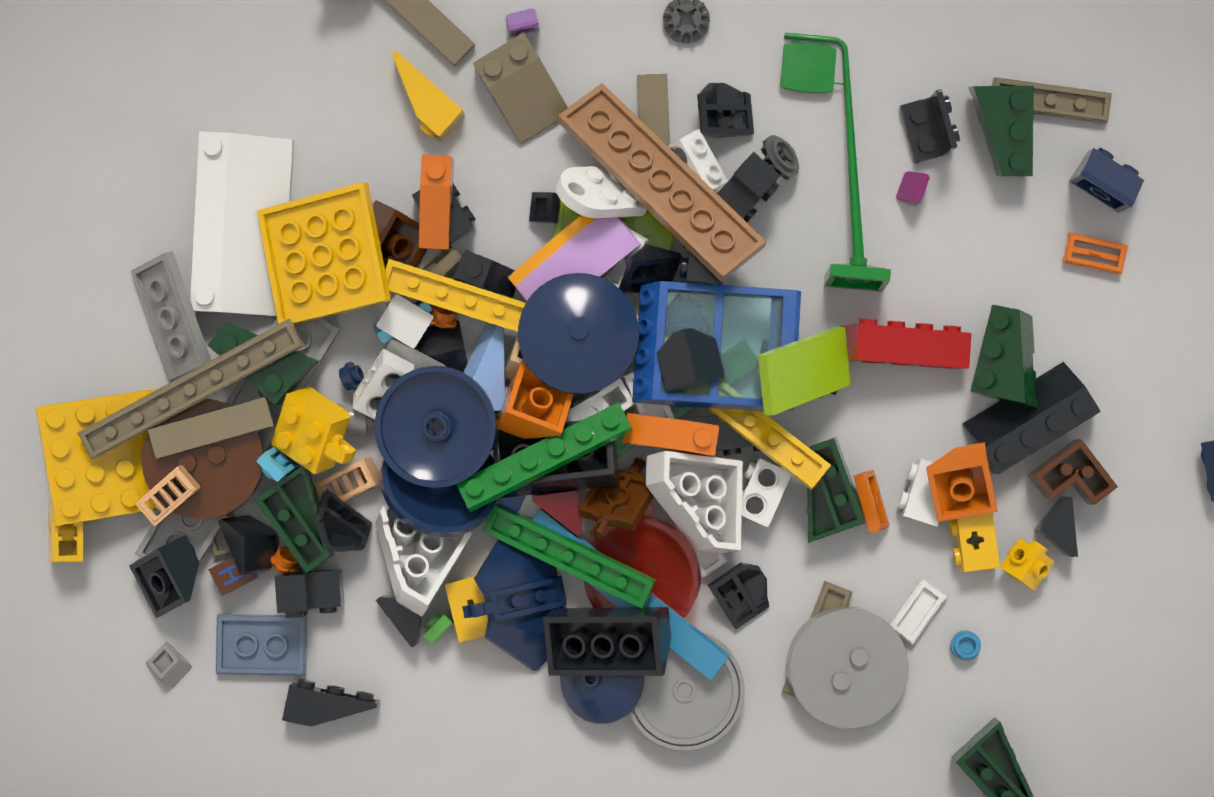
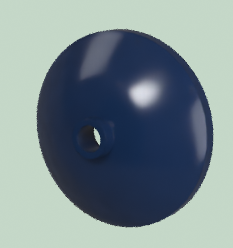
(604, 700)

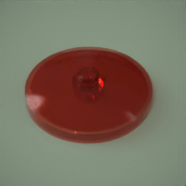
(658, 552)

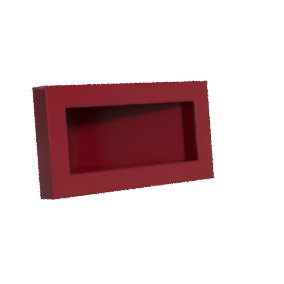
(562, 507)

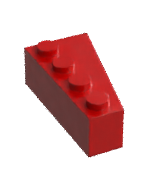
(908, 346)

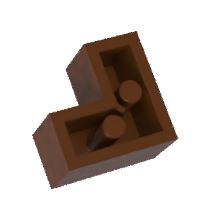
(1075, 467)

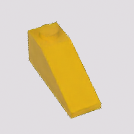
(430, 104)

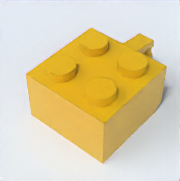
(313, 431)

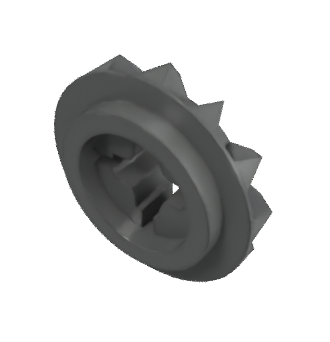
(686, 33)
(780, 157)

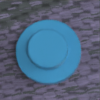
(965, 645)

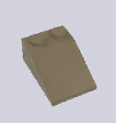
(521, 87)

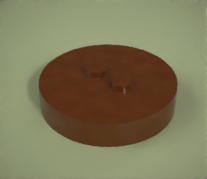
(222, 469)

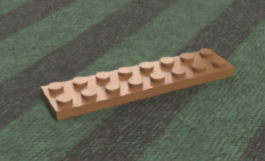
(661, 182)

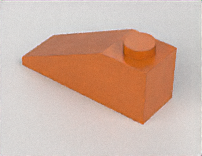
(435, 201)
(672, 434)

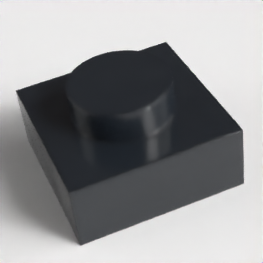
(544, 207)

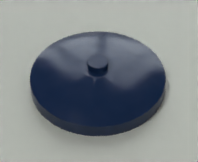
(578, 333)
(435, 426)
(431, 510)

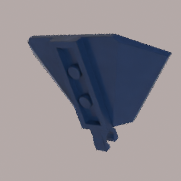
(516, 597)

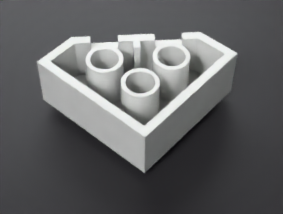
(699, 497)
(416, 560)

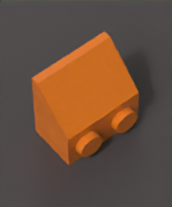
(533, 407)
(962, 483)

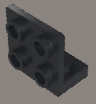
(930, 127)

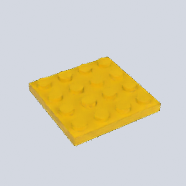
(324, 254)
(87, 487)

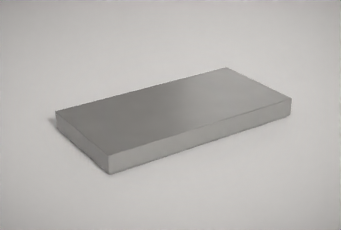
(170, 315)

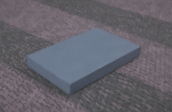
(261, 644)

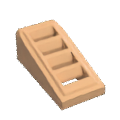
(369, 470)
(187, 482)

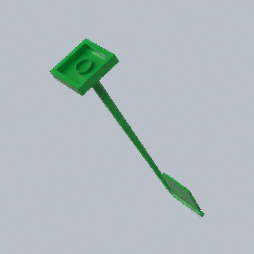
(812, 70)

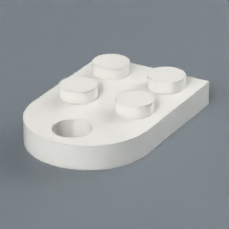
(596, 193)

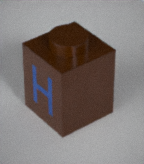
(228, 577)

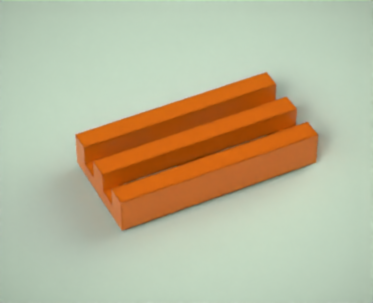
(1070, 248)
(871, 501)

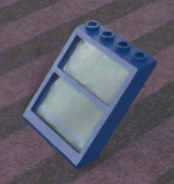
(738, 317)

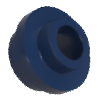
(351, 376)

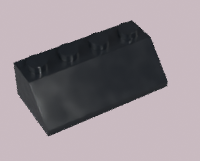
(1018, 430)
(589, 471)
(607, 641)

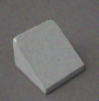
(169, 665)

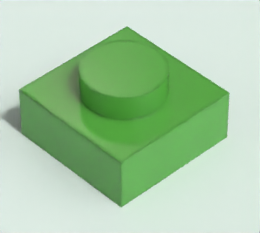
(437, 626)

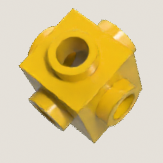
(1027, 563)

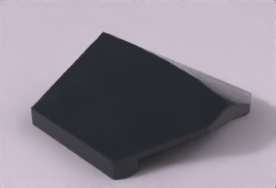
(724, 111)
(649, 266)
(444, 346)
(689, 360)
(341, 525)
(249, 543)
(741, 593)

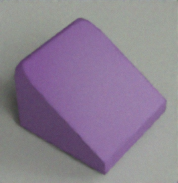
(522, 21)

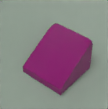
(912, 187)

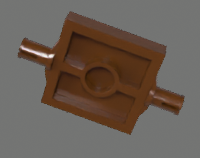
(618, 505)

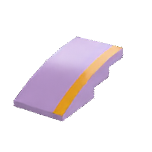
(582, 247)

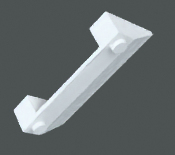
(228, 257)

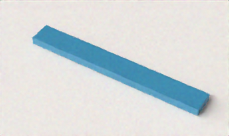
(685, 638)

